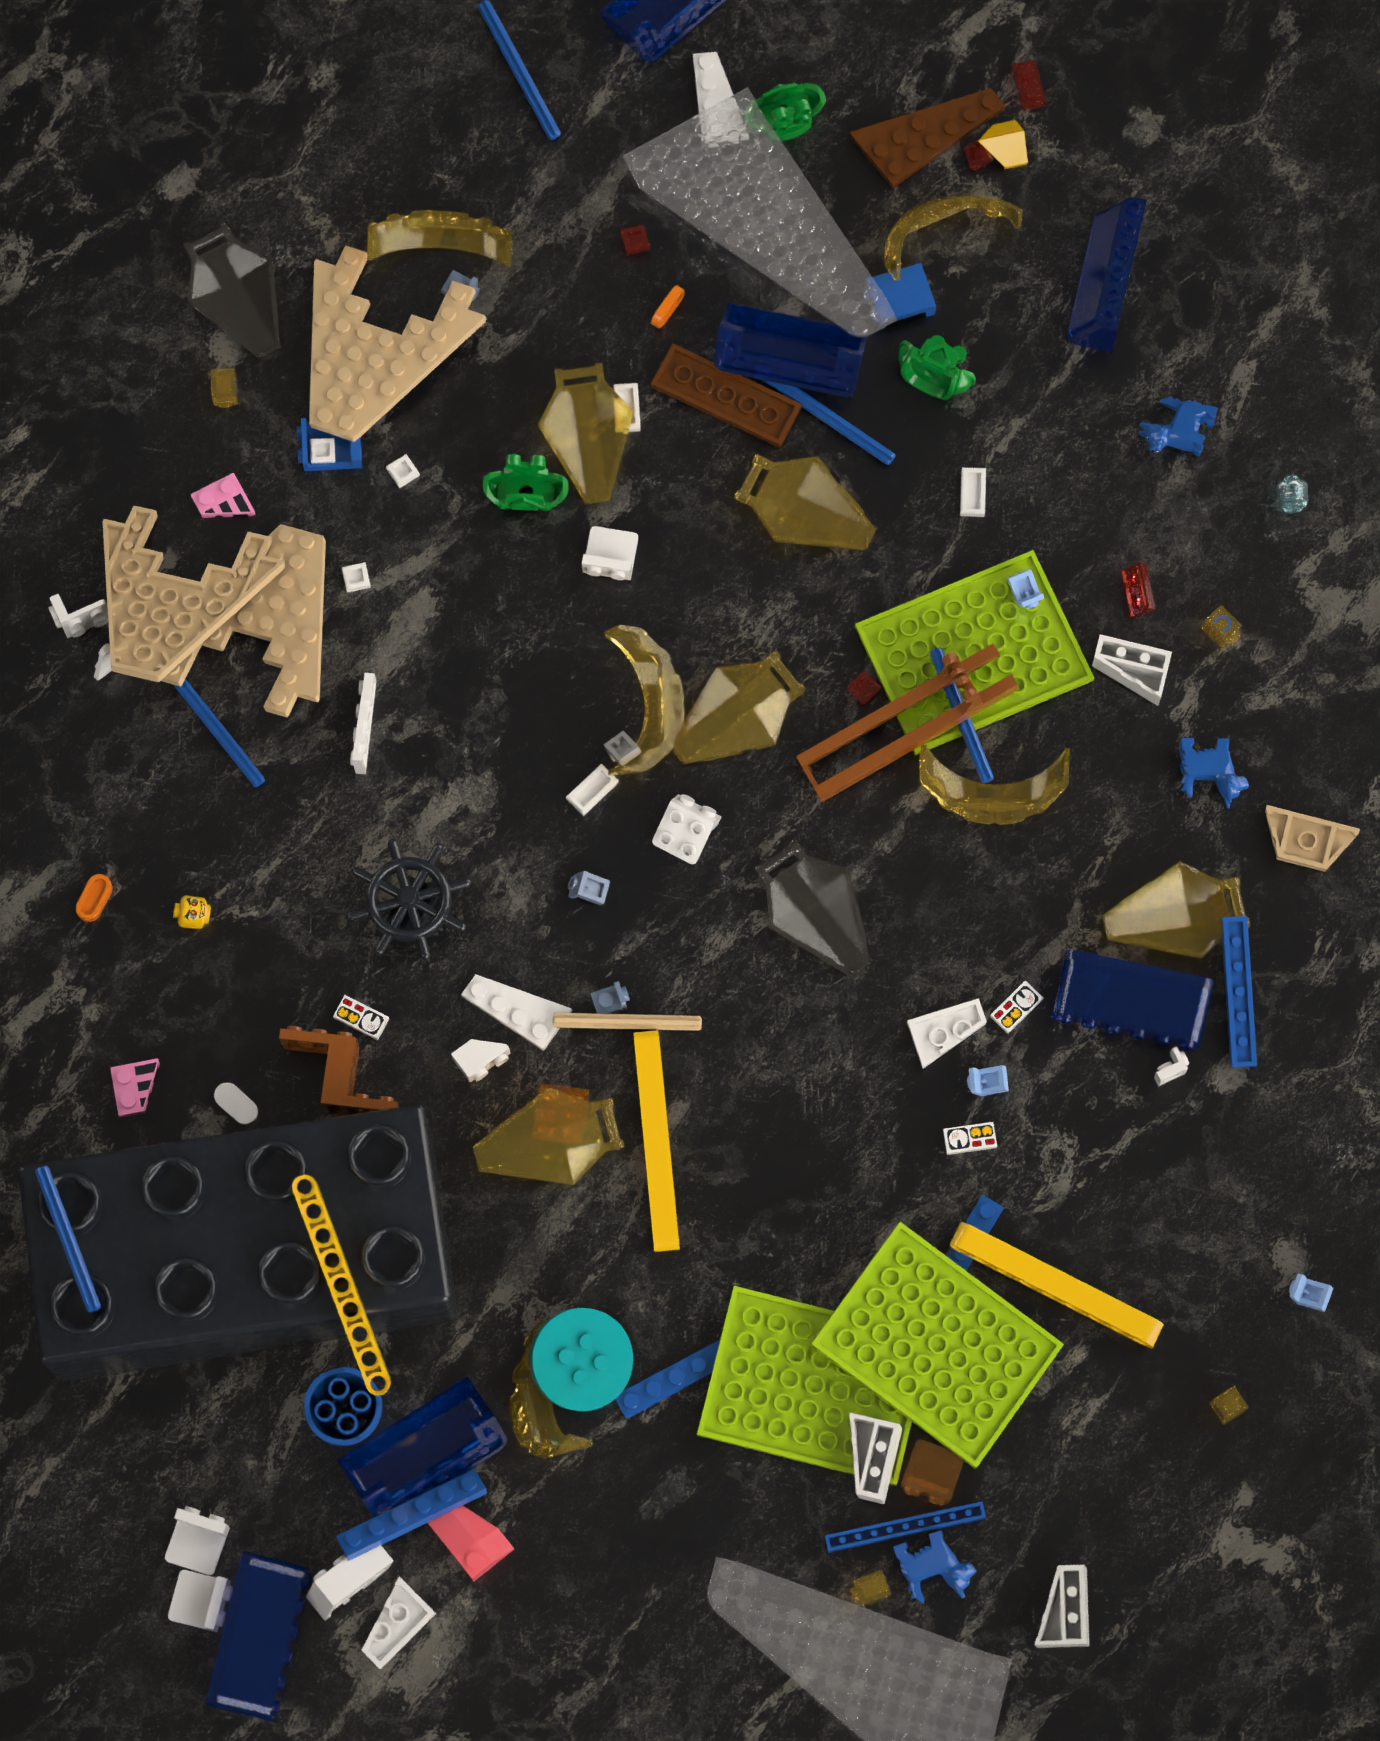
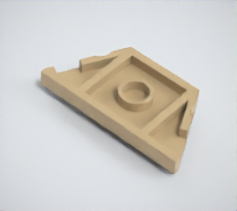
(1307, 839)

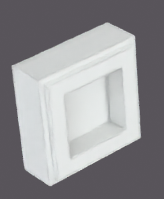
(322, 450)
(402, 471)
(356, 577)

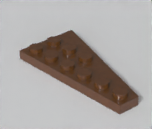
(915, 139)

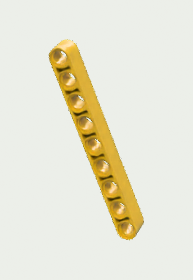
(656, 1141)
(1056, 1284)
(341, 1298)

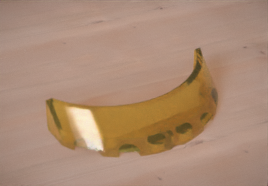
(936, 210)
(439, 230)
(661, 694)
(993, 802)
(534, 1414)

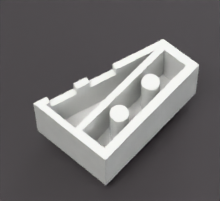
(1133, 665)
(1066, 1612)

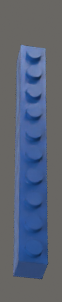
(905, 1527)

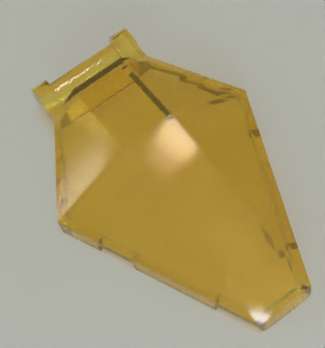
(587, 431)
(805, 505)
(737, 711)
(1175, 912)
(549, 1139)

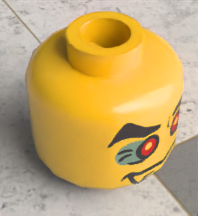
(192, 912)

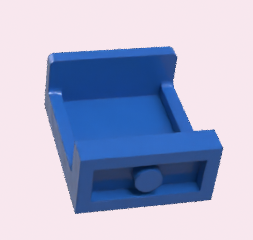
(909, 294)
(347, 453)

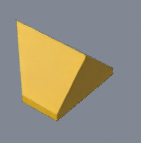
(1006, 143)

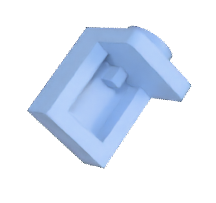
(1025, 589)
(988, 1080)
(1310, 1293)

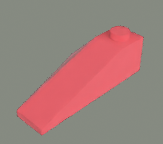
(471, 1540)

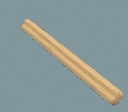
(627, 1021)

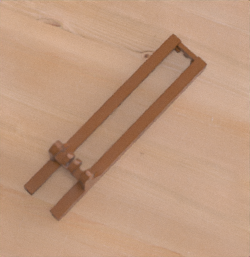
(953, 672)

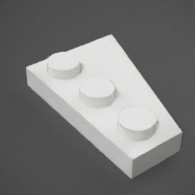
(944, 1029)
(398, 1622)

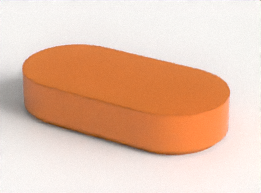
(668, 307)
(94, 897)

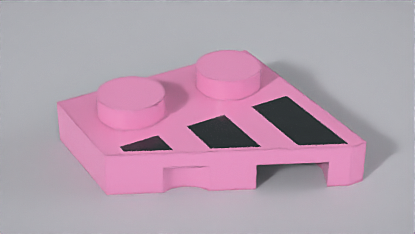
(222, 499)
(133, 1085)

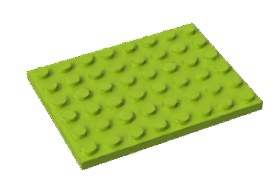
(965, 619)
(937, 1345)
(784, 1394)

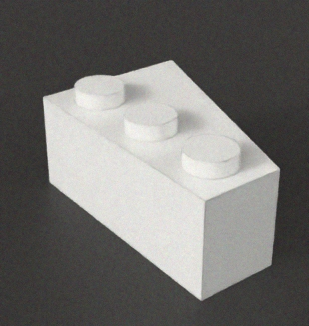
(874, 1454)
(346, 1579)

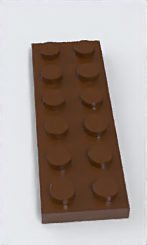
(726, 395)

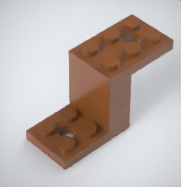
(339, 1071)

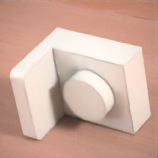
(1168, 1071)

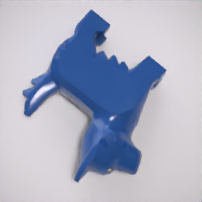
(1184, 428)
(1211, 766)
(933, 1561)

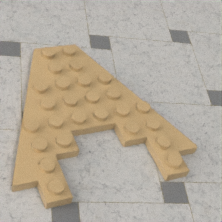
(365, 368)
(285, 614)
(165, 617)

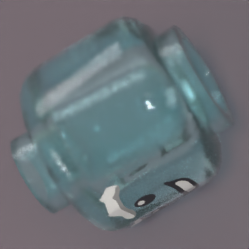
(1292, 494)

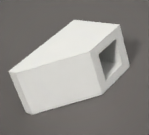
(478, 1056)

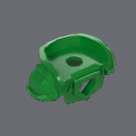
(802, 104)
(934, 368)
(504, 486)

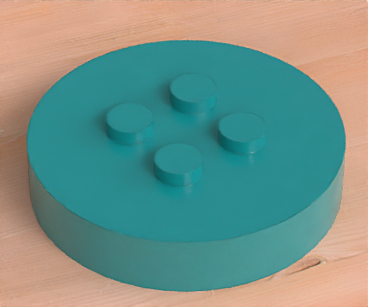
(581, 1359)

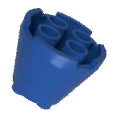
(338, 1391)

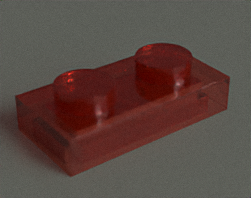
(1029, 85)
(1138, 589)

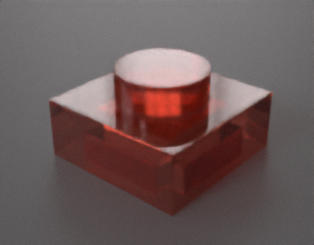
(977, 155)
(635, 240)
(863, 688)

